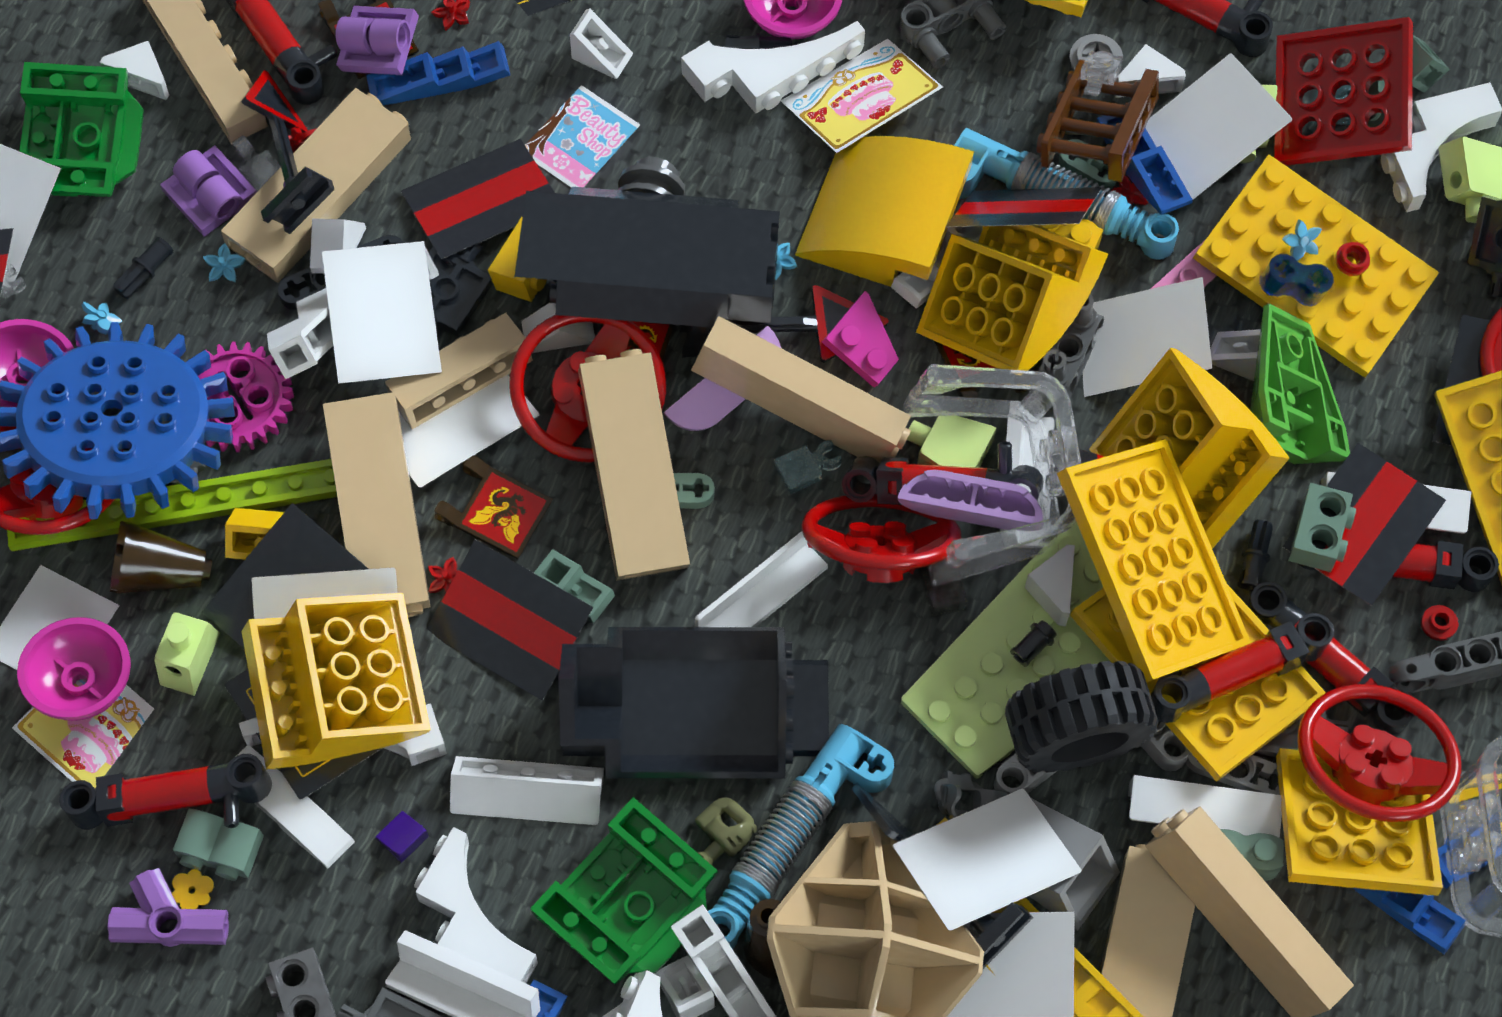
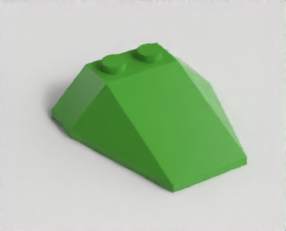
(1295, 393)

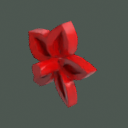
(453, 12)
(297, 138)
(1131, 192)
(443, 576)

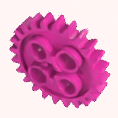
(261, 381)

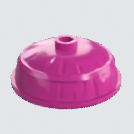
(801, 23)
(26, 340)
(73, 652)

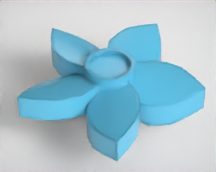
(1302, 240)
(783, 259)
(223, 264)
(100, 318)

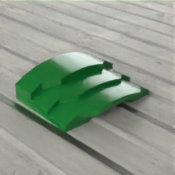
(81, 124)
(627, 896)

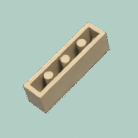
(466, 368)

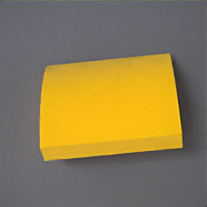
(886, 207)
(1009, 293)
(1212, 435)
(334, 679)

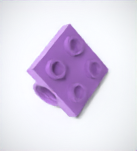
(375, 39)
(207, 188)

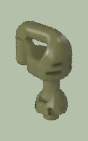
(725, 838)

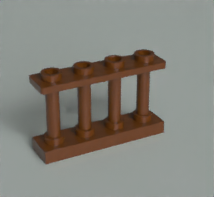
(1124, 134)

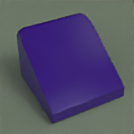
(402, 836)

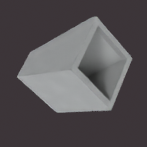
(1092, 855)

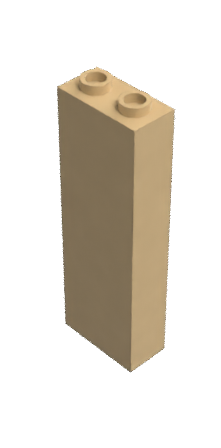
(347, 149)
(801, 392)
(633, 464)
(377, 491)
(1248, 913)
(1147, 935)

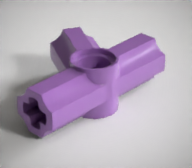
(159, 905)

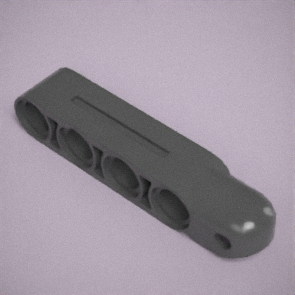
(1424, 674)

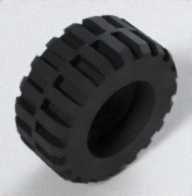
(1081, 716)

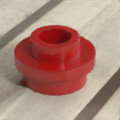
(1358, 252)
(1436, 631)

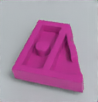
(863, 341)

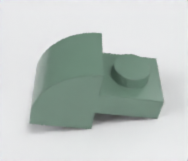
(572, 579)

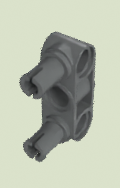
(941, 16)
(1076, 339)

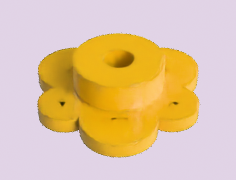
(184, 883)

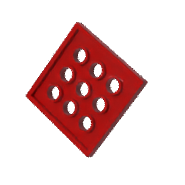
(1328, 45)

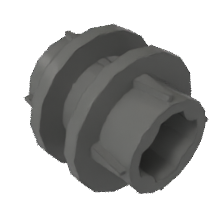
(652, 176)

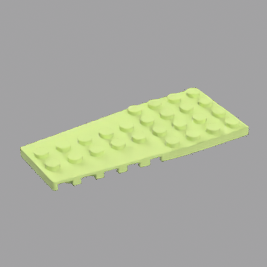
(971, 682)

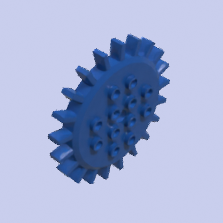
(114, 370)

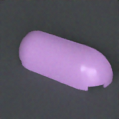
(708, 401)
(970, 499)

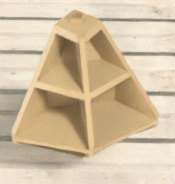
(866, 938)

